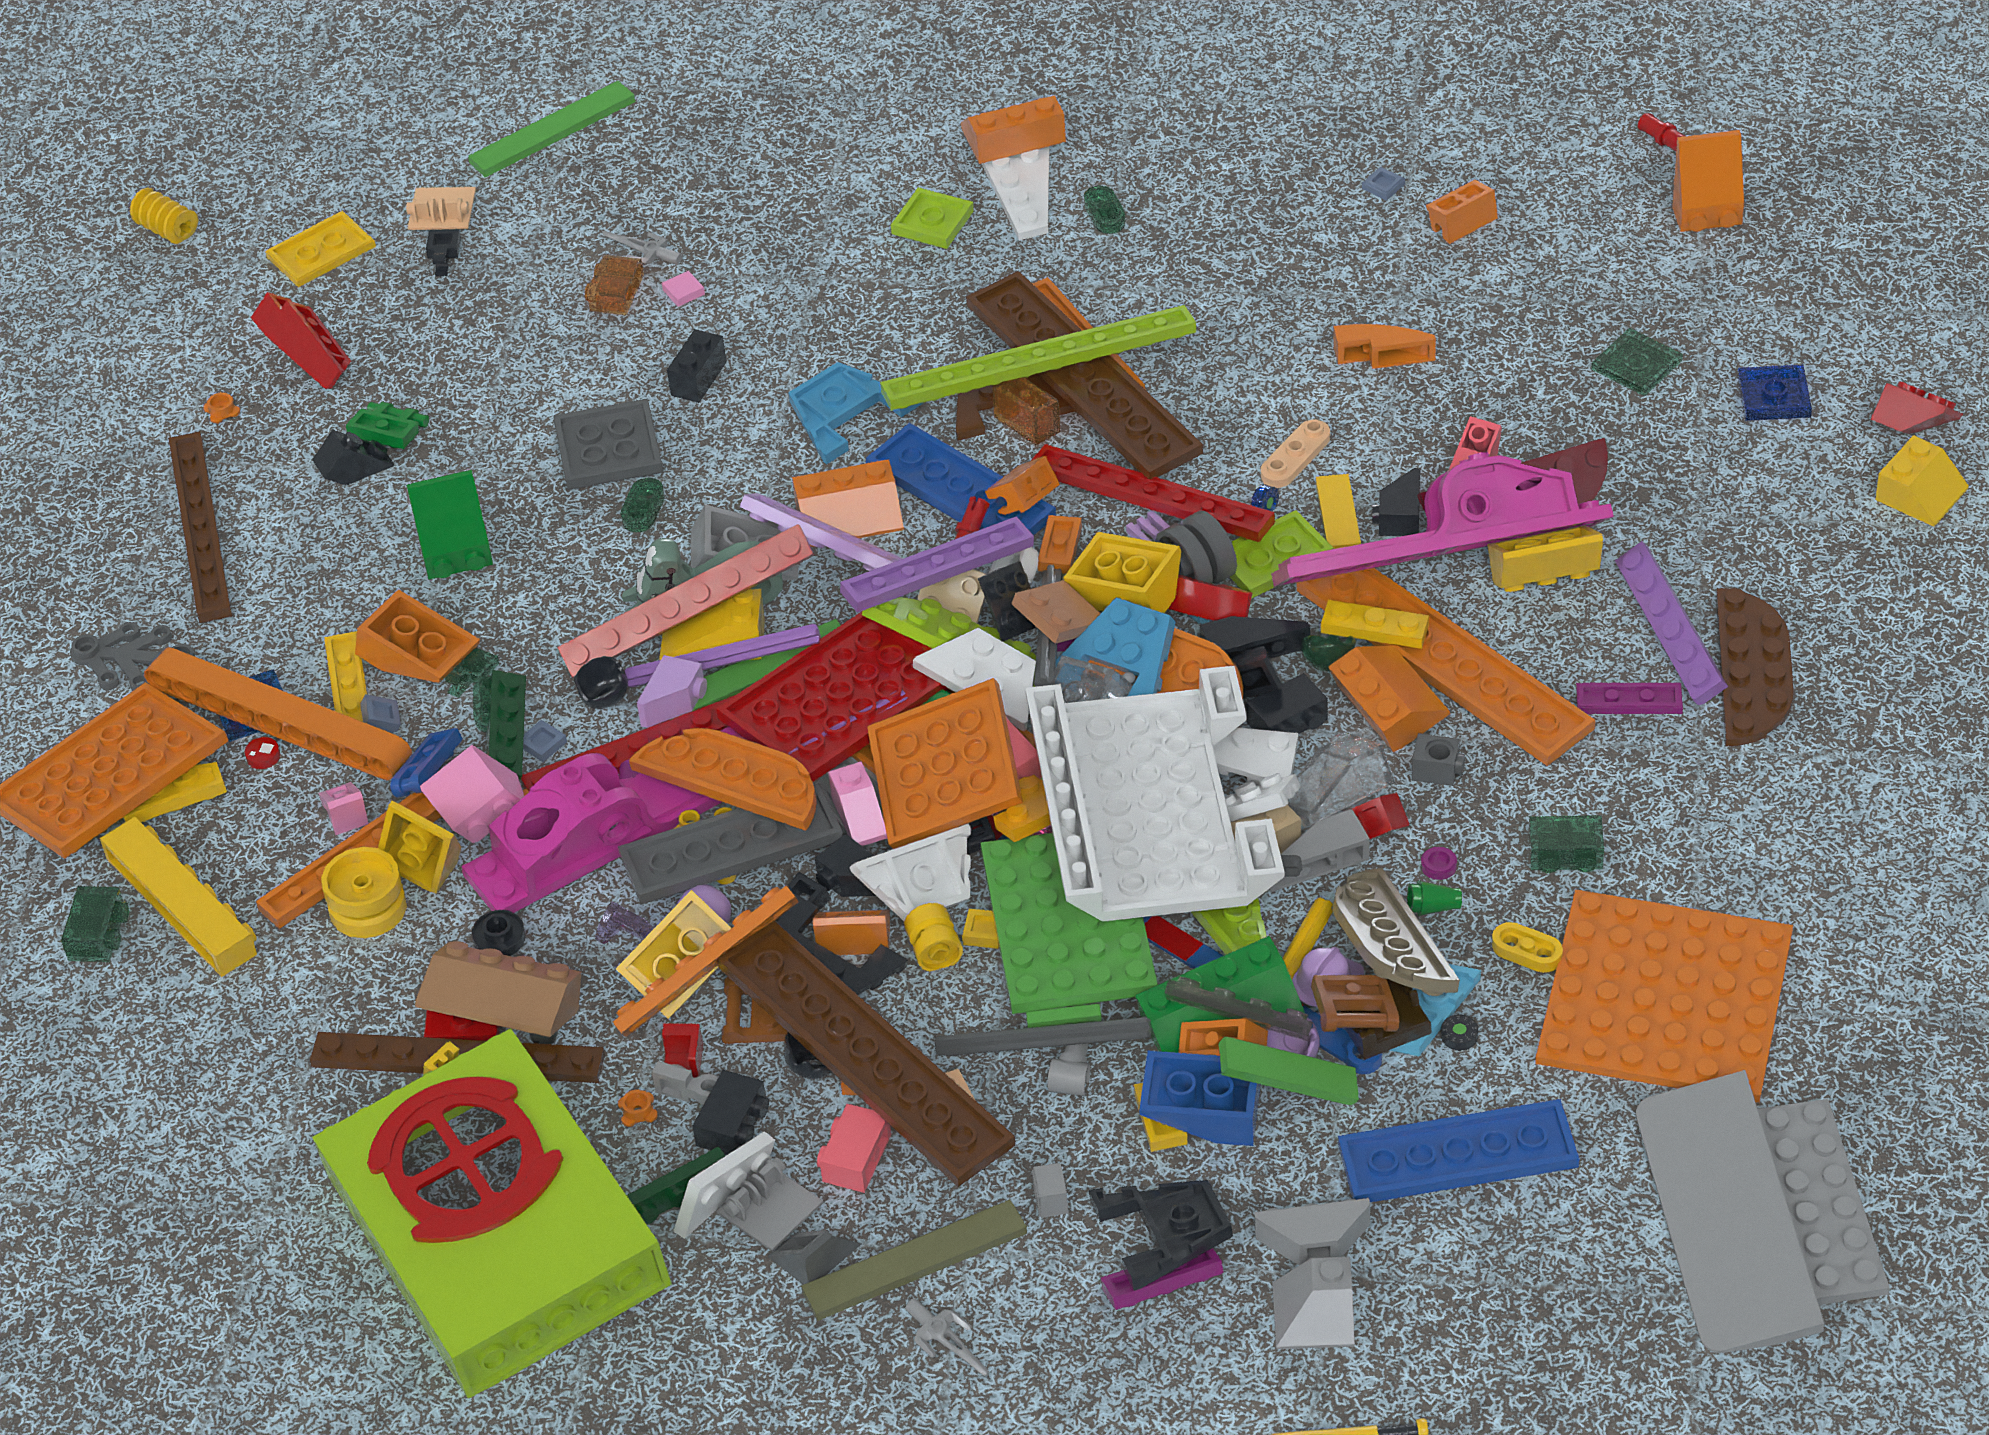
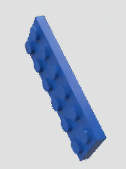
(949, 478)
(1458, 1151)

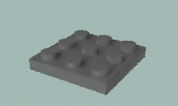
(607, 444)

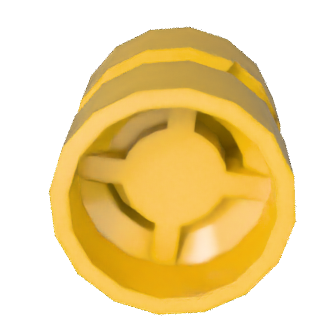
(933, 937)

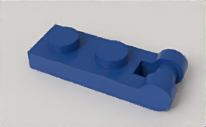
(425, 762)

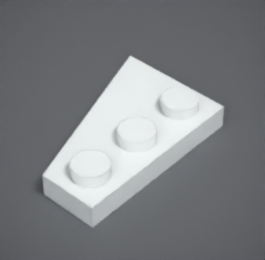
(724, 1178)

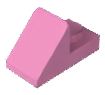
(344, 807)

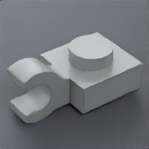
(679, 1084)

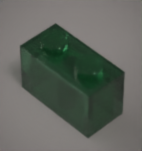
(1566, 843)
(94, 924)

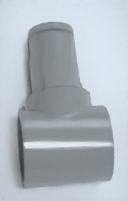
(1070, 1071)

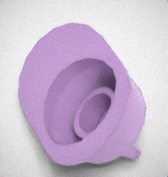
(1322, 962)

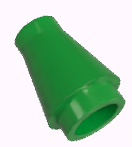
(1432, 898)

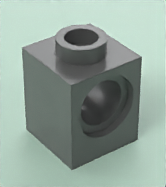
(1437, 759)

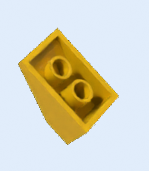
(721, 625)
(419, 847)
(671, 941)

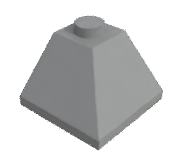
(1315, 1305)

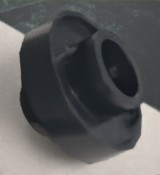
(499, 931)

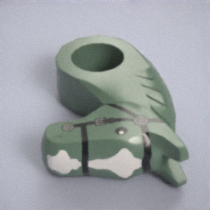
(665, 570)

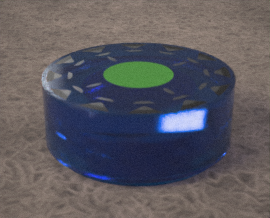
(1265, 497)

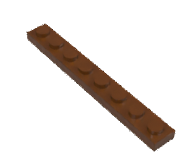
(200, 527)
(410, 1053)

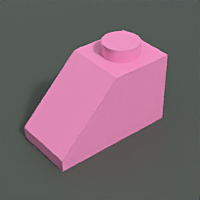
(857, 804)

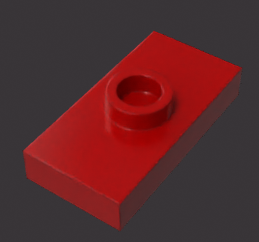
(453, 1027)

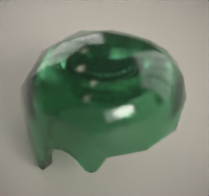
(1323, 651)

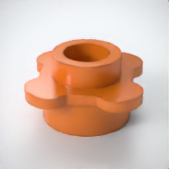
(221, 407)
(633, 1100)

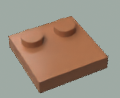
(1056, 610)

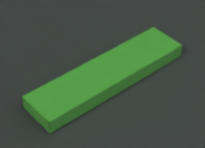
(1288, 1071)

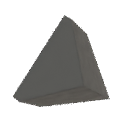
(812, 1254)

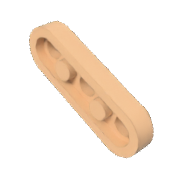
(1295, 453)

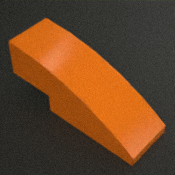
(1382, 345)

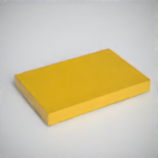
(320, 248)

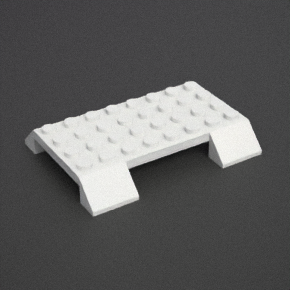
(1144, 803)

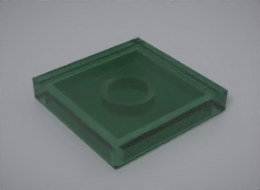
(1637, 361)

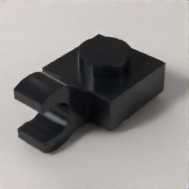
(442, 246)

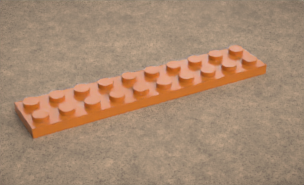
(1467, 668)

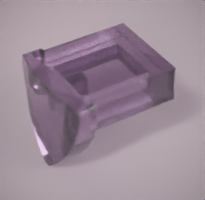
(620, 918)

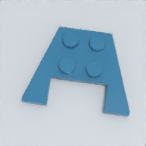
(831, 401)
(1129, 641)

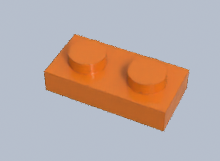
(1060, 542)

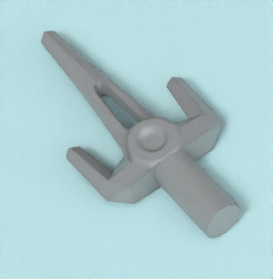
(651, 249)
(938, 1329)

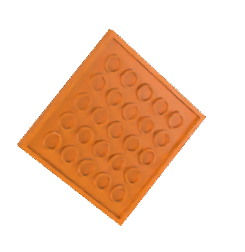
(1664, 993)

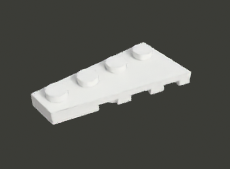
(1256, 753)

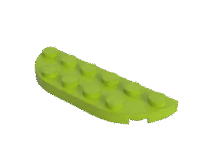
(930, 623)

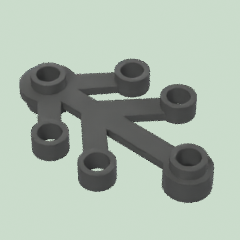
(91, 651)

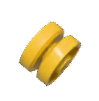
(364, 892)

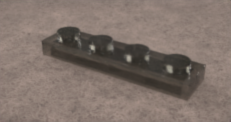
(1224, 1003)

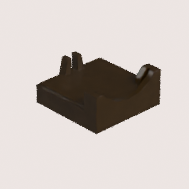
(1412, 1024)

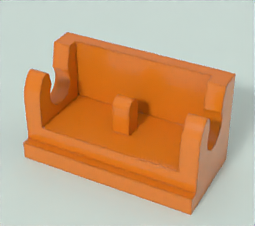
(1463, 210)
(1024, 485)

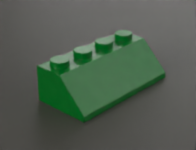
(1249, 972)

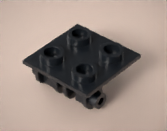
(999, 592)

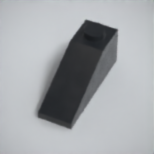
(1245, 633)

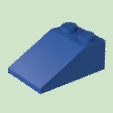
(1197, 1099)

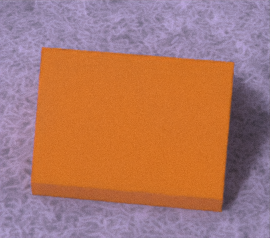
(852, 931)

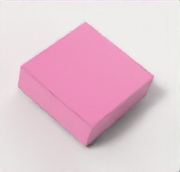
(683, 288)

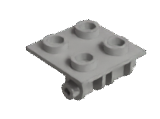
(769, 1205)

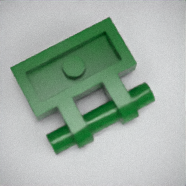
(387, 424)

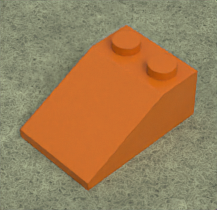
(1708, 181)
(412, 640)

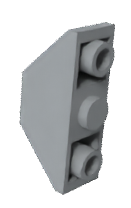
(1313, 1228)

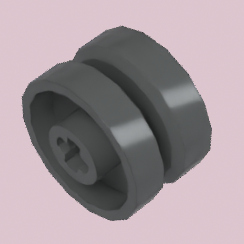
(1204, 547)

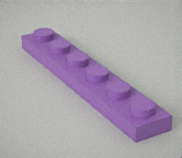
(936, 564)
(1671, 624)

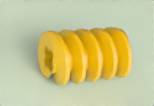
(163, 215)

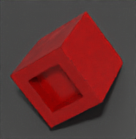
(1381, 815)
(683, 1046)

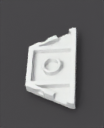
(978, 658)
(1255, 799)
(920, 872)

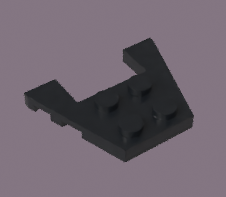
(870, 976)
(1180, 1217)

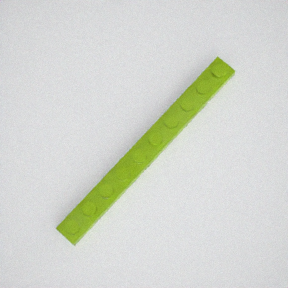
(1037, 357)

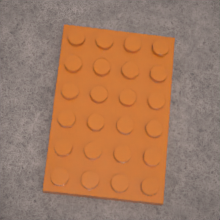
(107, 769)

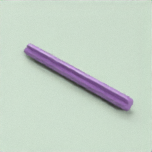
(735, 652)

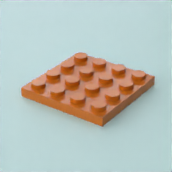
(944, 764)

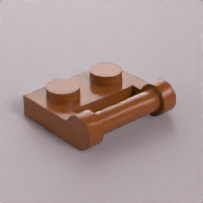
(1354, 994)
(763, 1026)

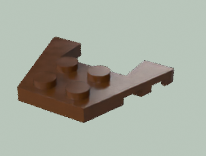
(968, 404)

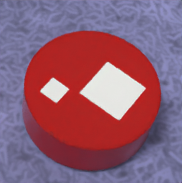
(262, 753)

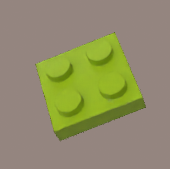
(932, 218)

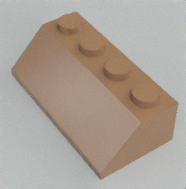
(500, 989)

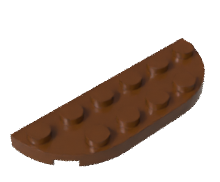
(1754, 666)

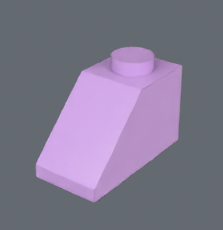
(671, 691)

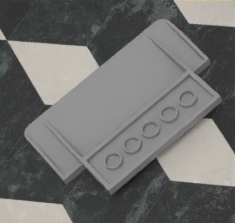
(1757, 1211)

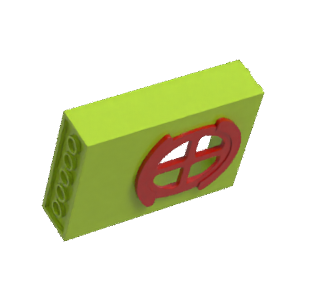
(524, 1263)

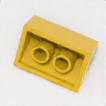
(1545, 557)
(1128, 570)

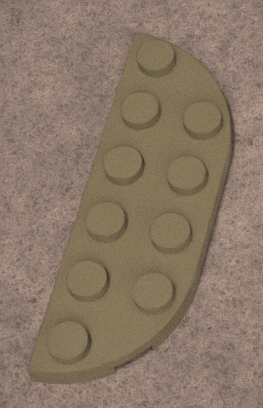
(1390, 934)

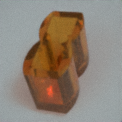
(614, 284)

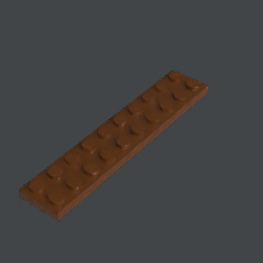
(1095, 388)
(867, 1053)

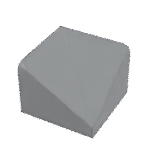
(1050, 1190)

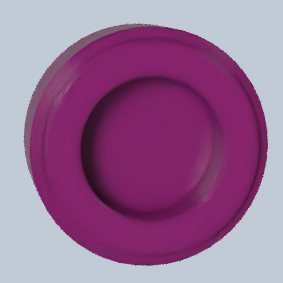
(1439, 863)

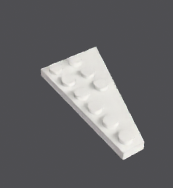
(1023, 190)

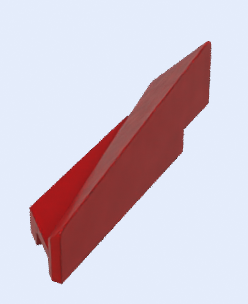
(302, 338)

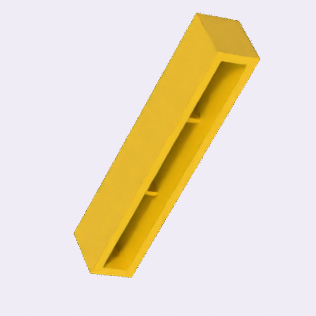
(179, 896)

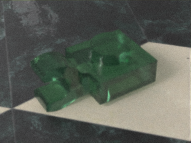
(470, 670)

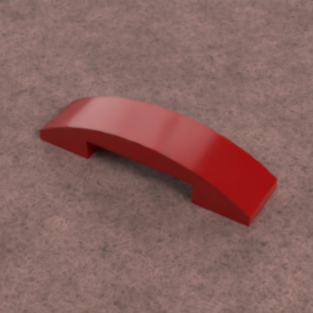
(1210, 600)

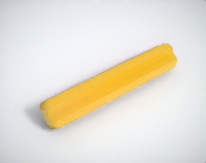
(1307, 934)

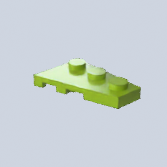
(1233, 926)

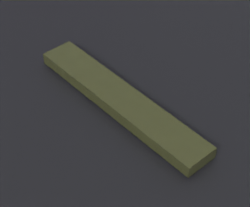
(913, 1260)

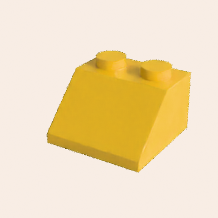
(1921, 482)

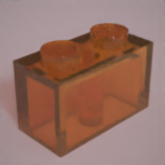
(1026, 409)

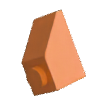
(1204, 1036)

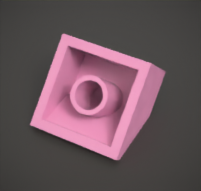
(472, 792)

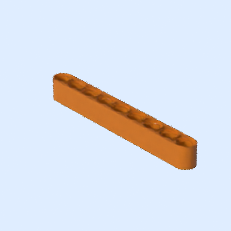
(278, 713)

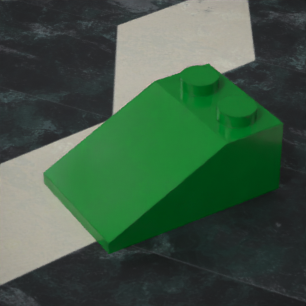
(449, 524)

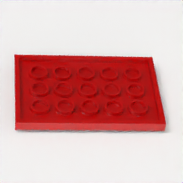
(827, 686)

